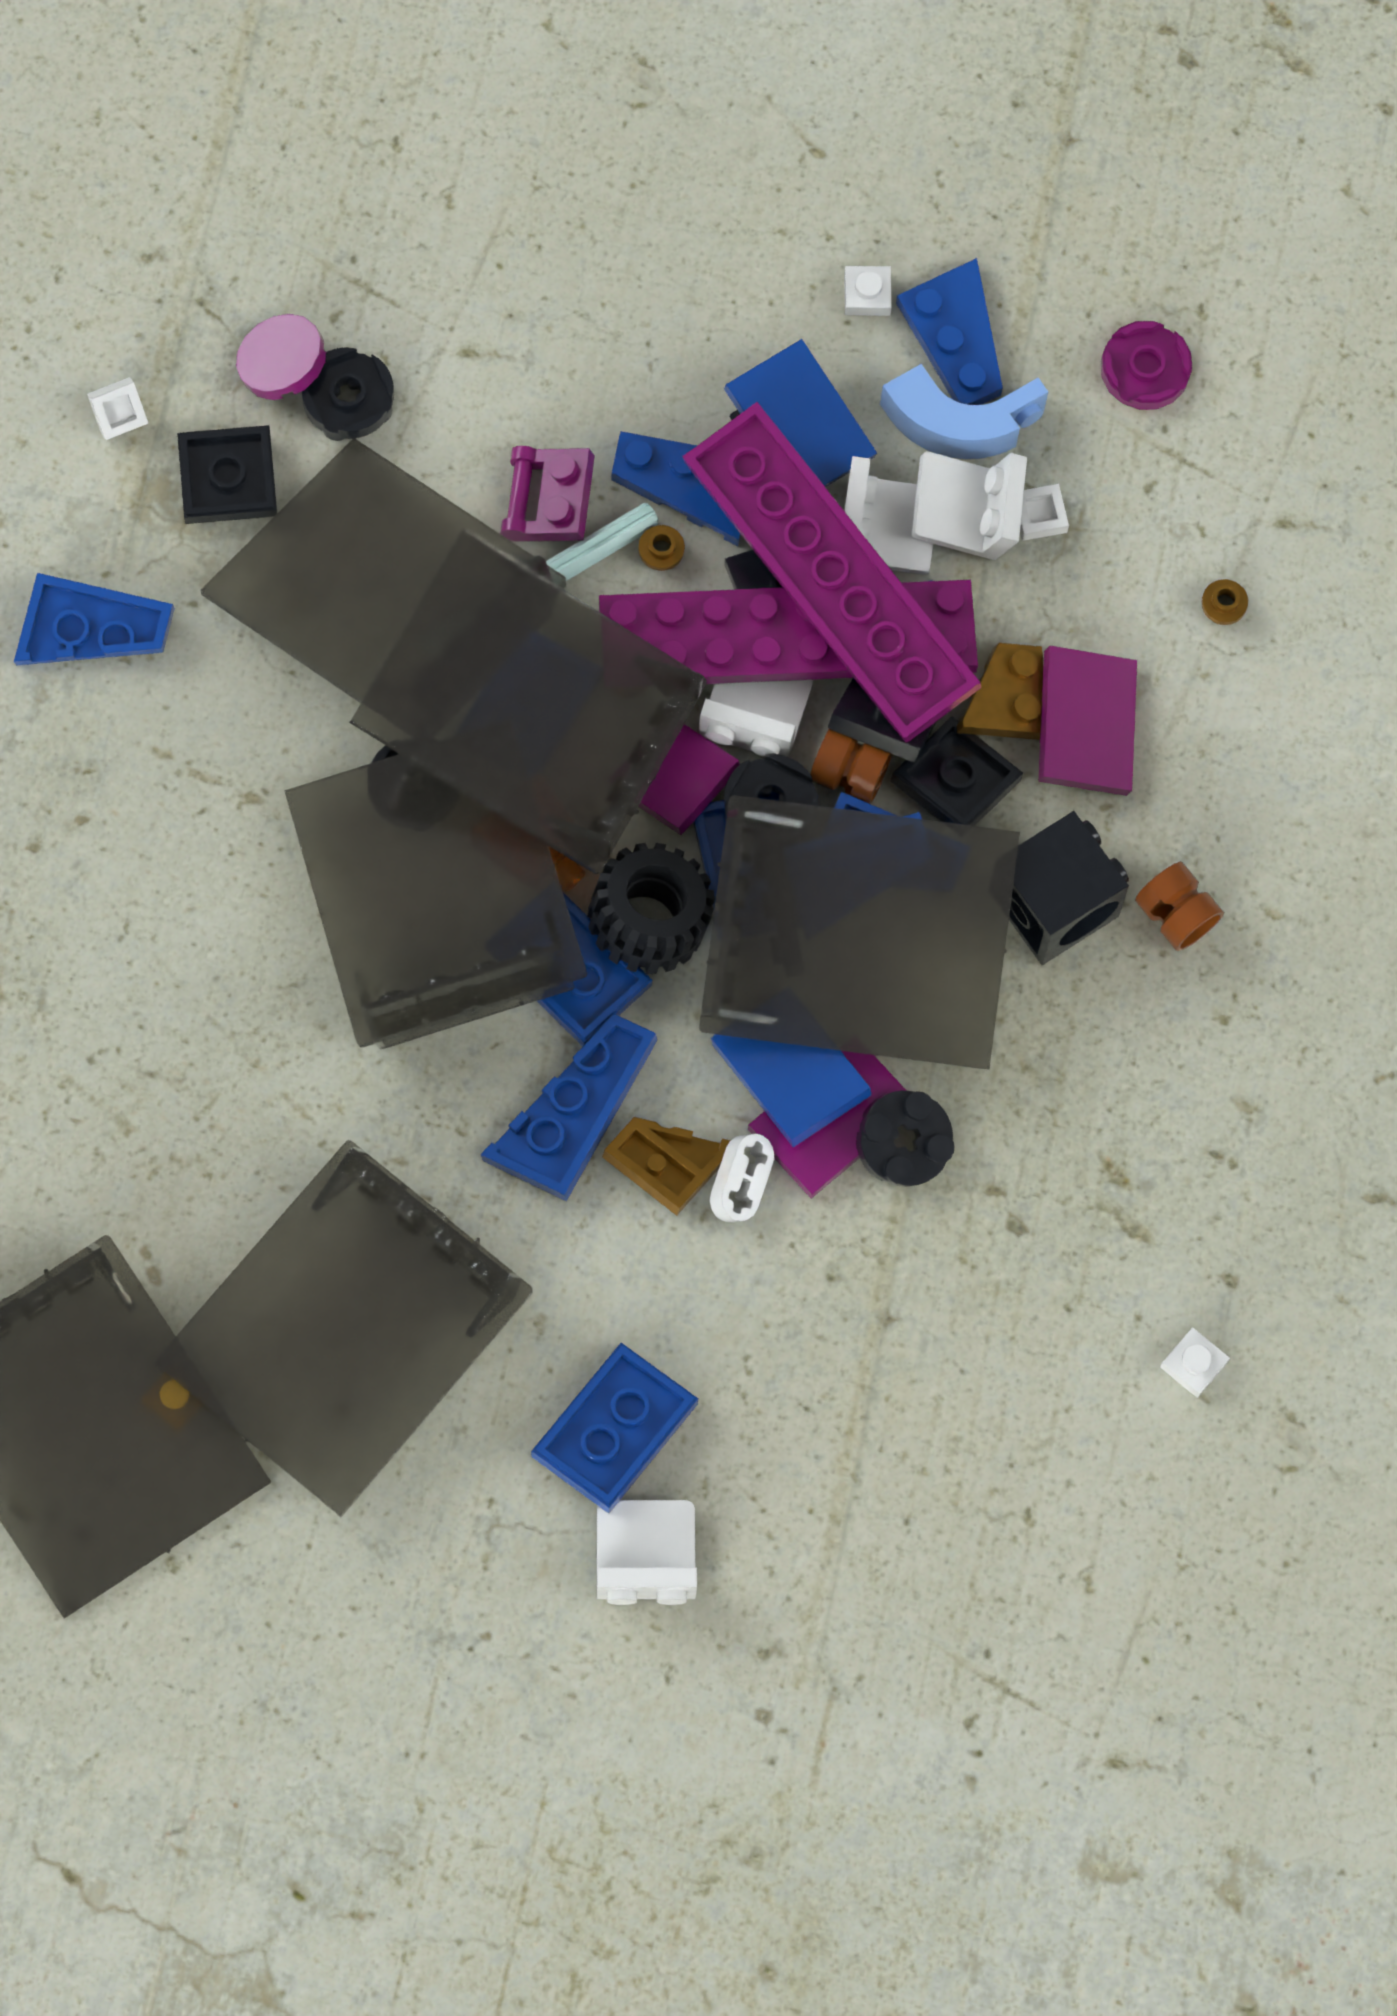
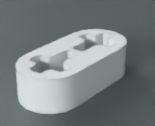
(742, 1178)

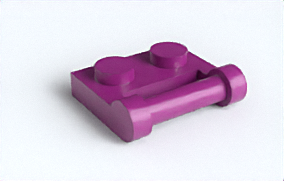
(561, 498)

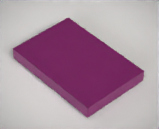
(1088, 720)
(833, 1148)

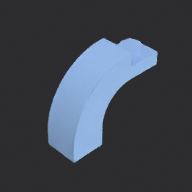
(957, 428)

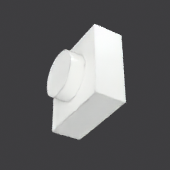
(867, 290)
(117, 408)
(1043, 513)
(1195, 1362)

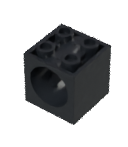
(1064, 887)

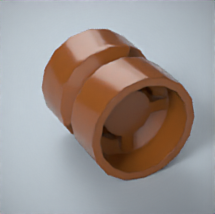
(850, 765)
(1179, 906)

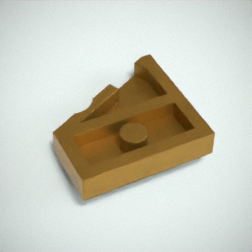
(1009, 694)
(665, 1160)

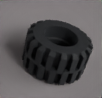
(661, 877)

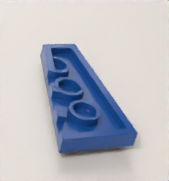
(566, 1123)

